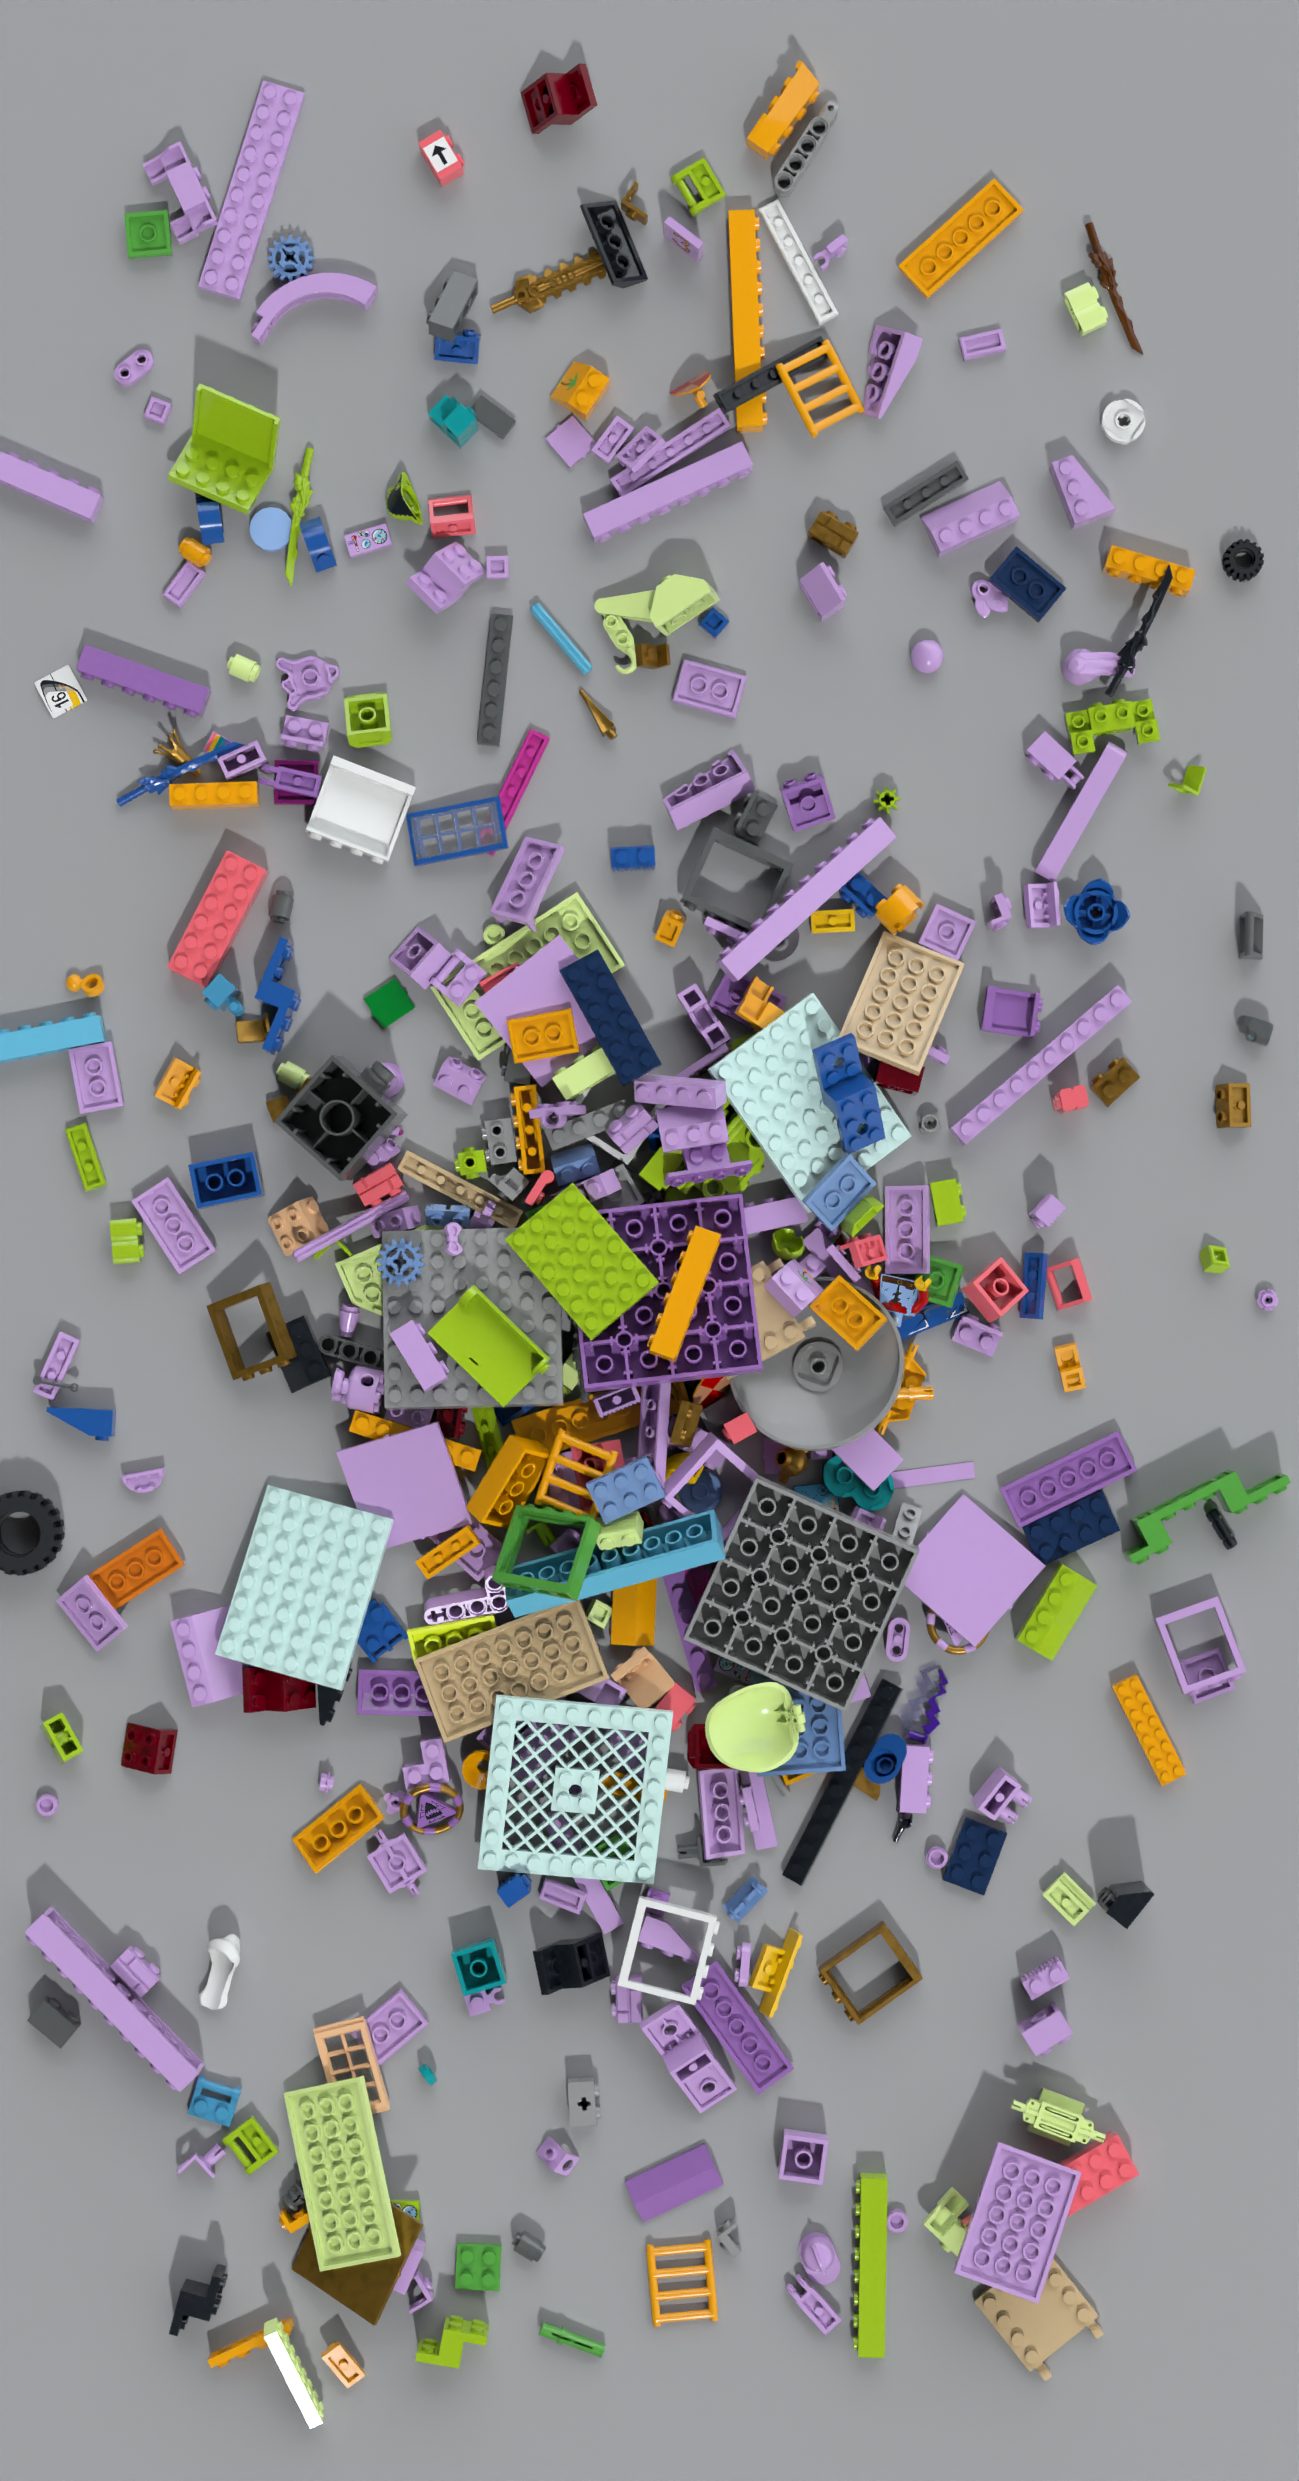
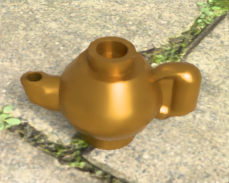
(791, 1463)

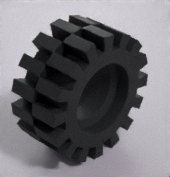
(1243, 547)

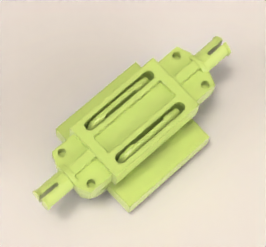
(1057, 2118)

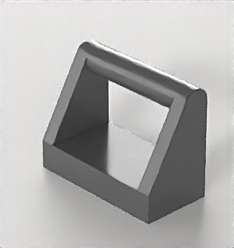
(1251, 936)

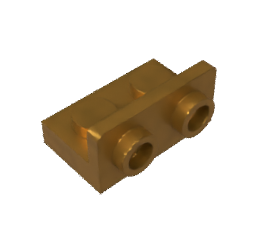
(1114, 1081)
(1233, 1105)
(686, 1423)

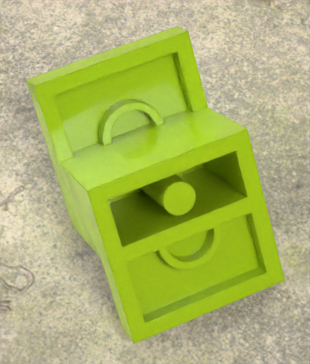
(455, 2333)

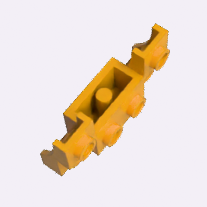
(755, 1007)

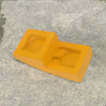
(1069, 1367)

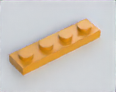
(242, 2347)

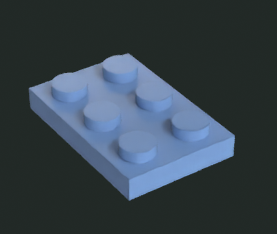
(839, 1192)
(625, 1489)

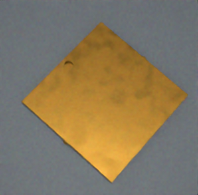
(362, 2286)

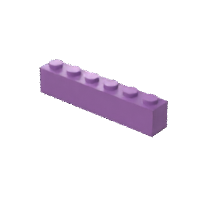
(144, 681)

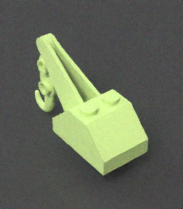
(667, 607)

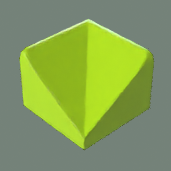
(1214, 1259)

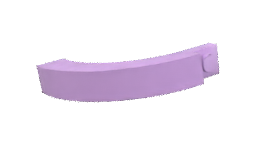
(311, 288)

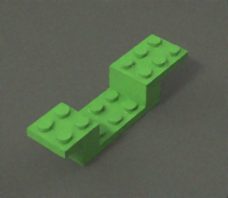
(1229, 1492)

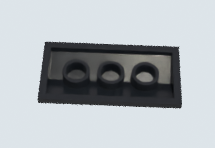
(614, 243)

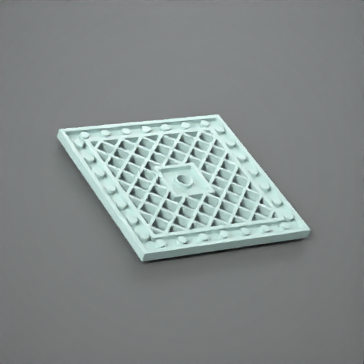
(577, 1864)

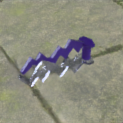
(929, 1697)

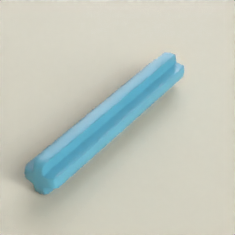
(561, 638)

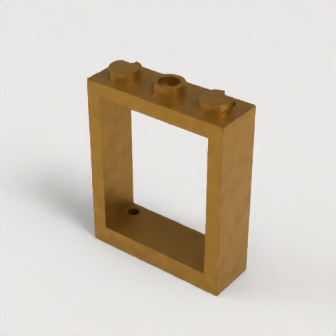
(275, 1324)
(839, 1994)

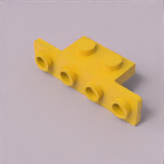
(773, 1970)

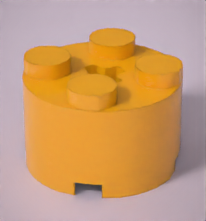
(898, 909)

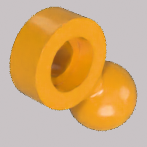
(91, 984)

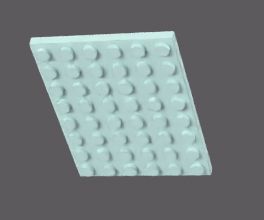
(781, 1103)
(304, 1587)

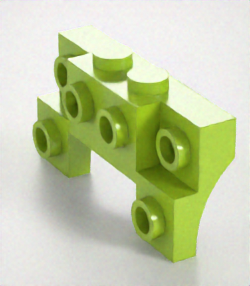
(1111, 719)

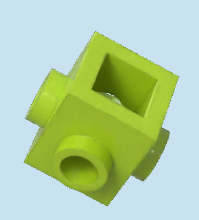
(479, 1166)

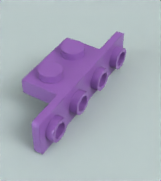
(707, 1163)

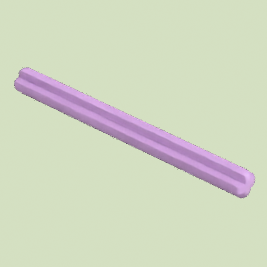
(350, 1226)

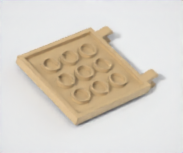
(775, 1325)
(1041, 2328)

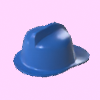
(885, 1759)

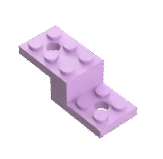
(688, 2056)

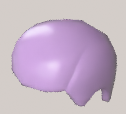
(927, 656)

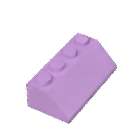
(970, 518)

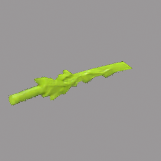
(298, 506)

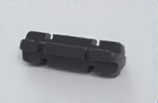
(1221, 1528)

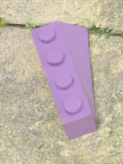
(709, 791)

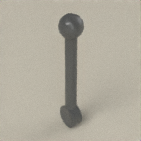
(38, 1380)

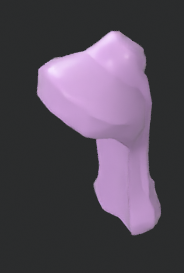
(1084, 666)

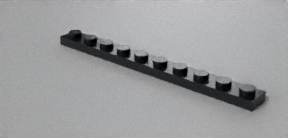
(842, 1782)

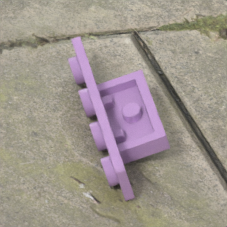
(834, 1259)
(758, 1810)

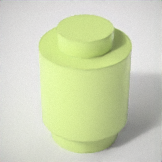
(243, 668)
(291, 1075)

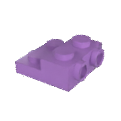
(807, 801)

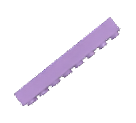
(654, 1426)

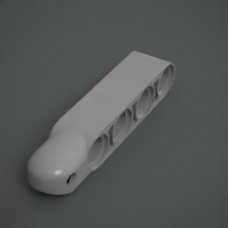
(825, 119)

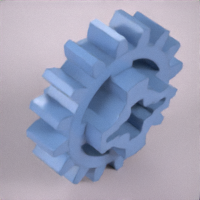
(296, 251)
(410, 1263)

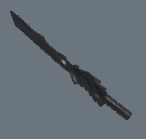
(1139, 640)

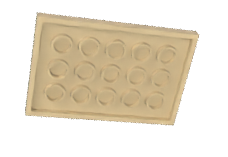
(901, 1002)

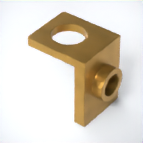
(631, 211)
(253, 1030)

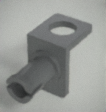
(697, 1851)

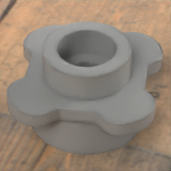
(934, 1127)

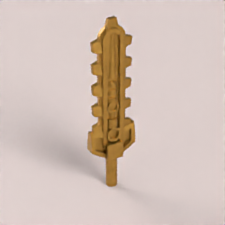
(531, 292)

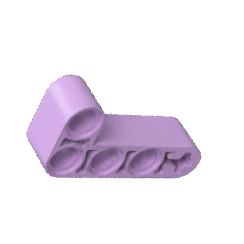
(465, 1601)

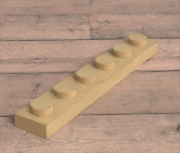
(458, 1189)

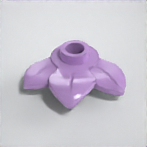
(990, 600)

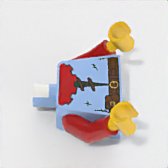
(899, 1294)

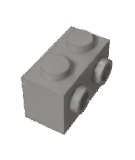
(500, 1142)

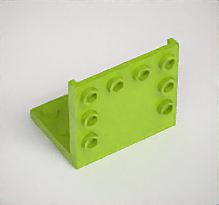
(228, 450)

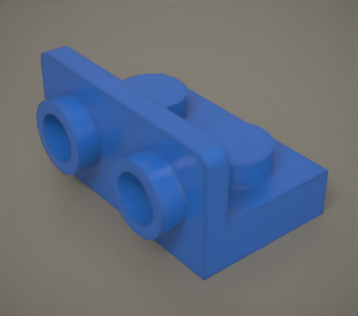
(463, 349)
(862, 895)

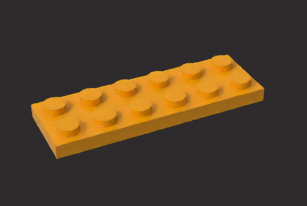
(960, 238)

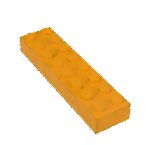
(1148, 1729)

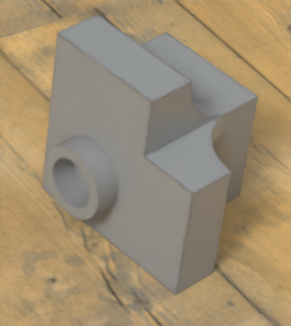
(510, 1185)

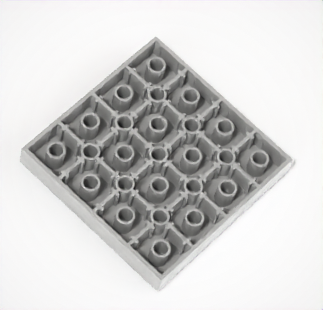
(504, 1280)
(801, 1593)

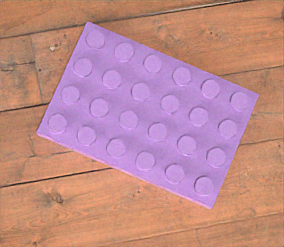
(1017, 2222)

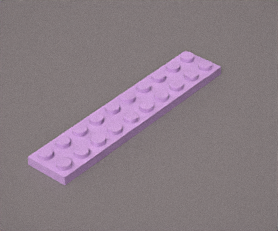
(251, 190)

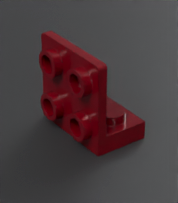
(149, 1749)

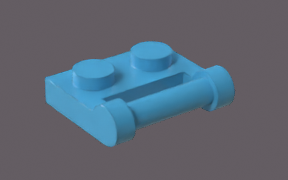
(211, 2107)

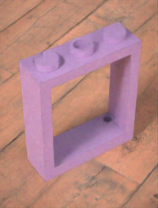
(1213, 1681)

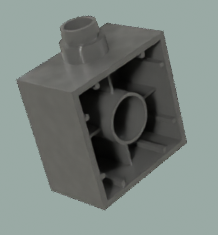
(343, 1115)

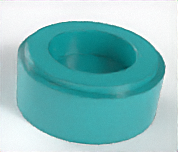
(428, 2074)

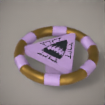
(955, 1637)

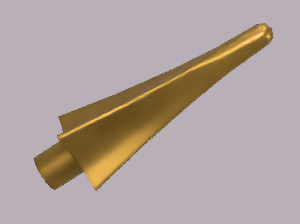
(604, 723)

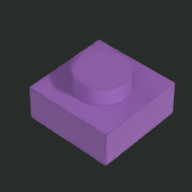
(658, 1895)

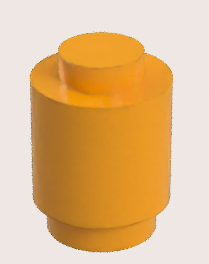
(195, 552)

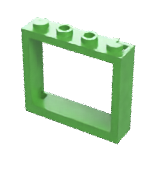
(513, 1541)

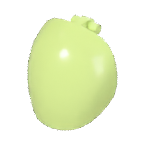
(755, 1727)

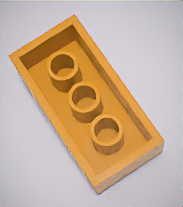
(508, 1481)

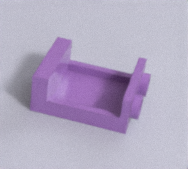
(1011, 1012)

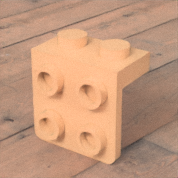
(297, 1224)
(643, 1678)

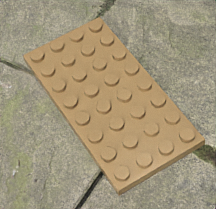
(530, 1657)

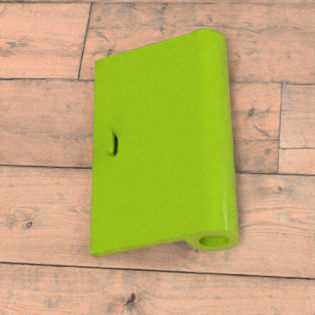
(501, 1350)

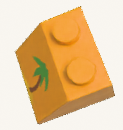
(581, 389)

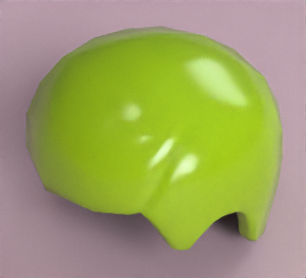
(786, 1244)

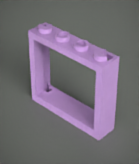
(690, 1467)

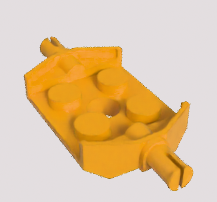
(913, 1376)

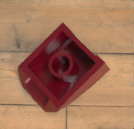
(699, 1752)

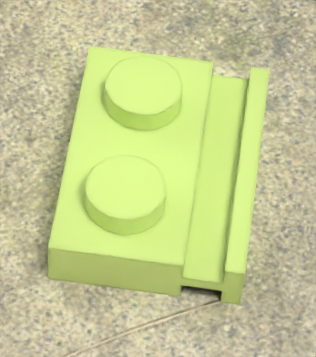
(1068, 1899)

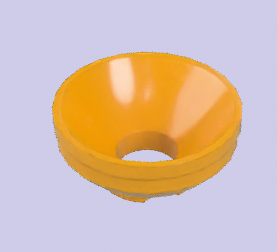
(472, 1773)

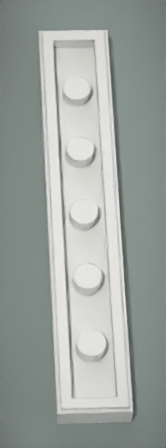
(798, 262)

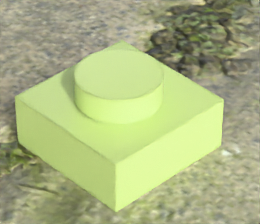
(598, 1613)

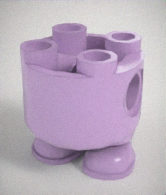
(360, 1390)

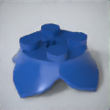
(1112, 912)

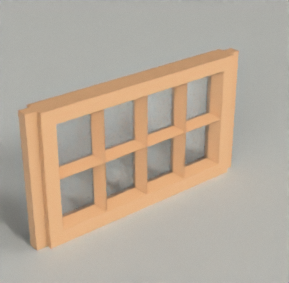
(349, 2053)

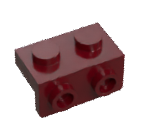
(451, 1421)

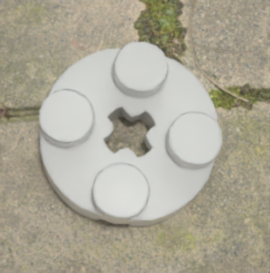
(1123, 434)

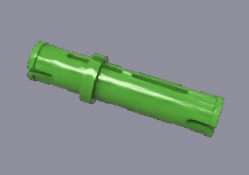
(571, 2339)

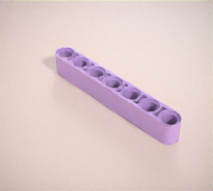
(1081, 812)

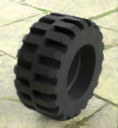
(50, 1532)

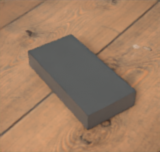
(493, 417)

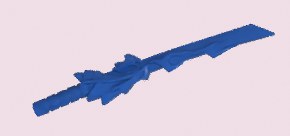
(171, 773)

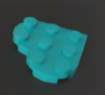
(844, 1483)

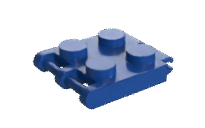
(378, 1629)

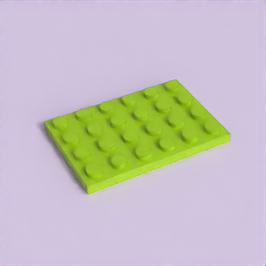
(582, 1261)

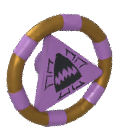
(432, 1809)

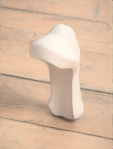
(224, 1958)

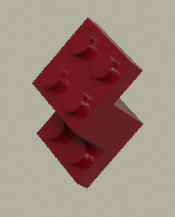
(558, 98)
(275, 1691)

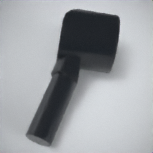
(903, 1823)

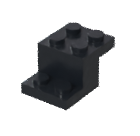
(571, 1963)
(198, 2300)

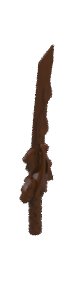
(1108, 282)

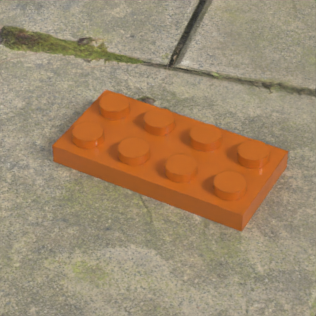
(137, 1569)

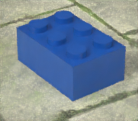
(226, 1180)

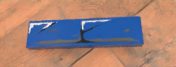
(932, 1316)

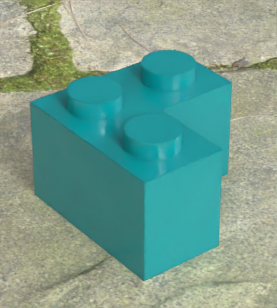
(454, 420)

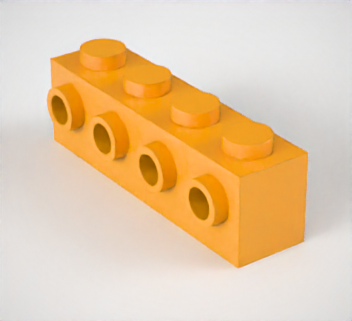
(1147, 570)
(530, 1132)

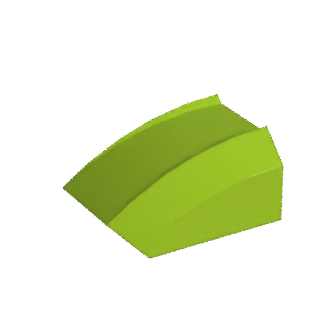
(368, 719)
(860, 1216)

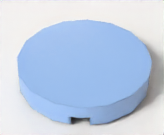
(270, 529)

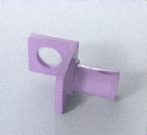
(206, 2161)

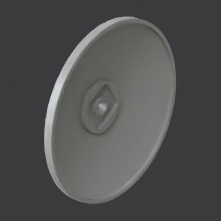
(829, 1406)

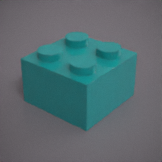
(479, 1966)

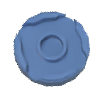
(703, 1494)

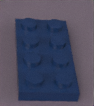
(1071, 1528)

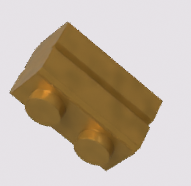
(833, 533)

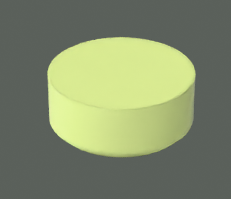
(493, 934)

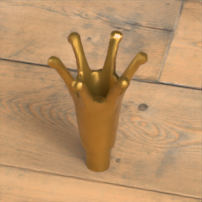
(178, 753)

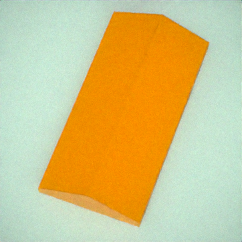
(634, 1614)
(338, 1828)

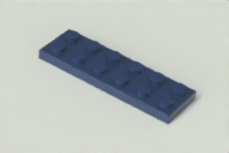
(610, 1017)

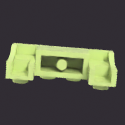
(945, 2221)

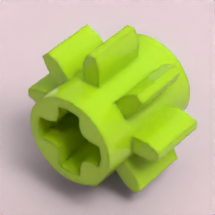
(882, 805)

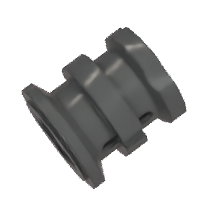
(295, 2196)

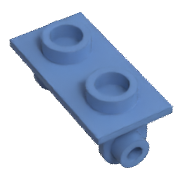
(438, 1215)
(745, 1899)

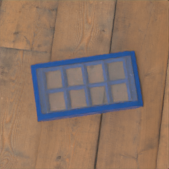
(457, 831)

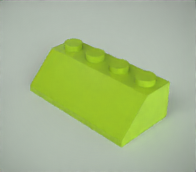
(1055, 1611)

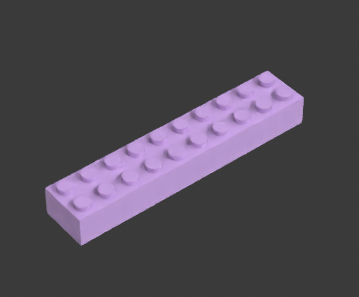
(114, 1999)

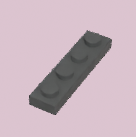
(925, 493)

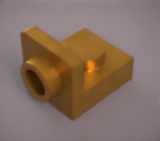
(652, 656)

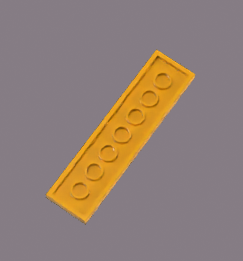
(583, 1421)

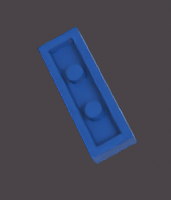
(1035, 1280)

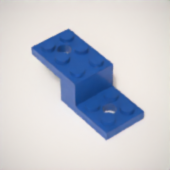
(278, 996)
(848, 1093)

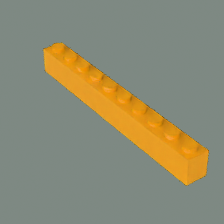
(746, 312)

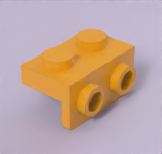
(177, 1083)

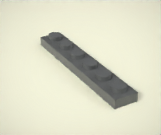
(495, 680)

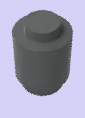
(281, 906)
(528, 2246)

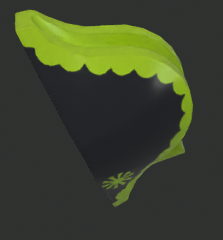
(403, 502)

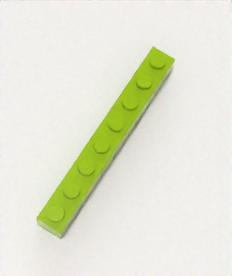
(871, 2265)

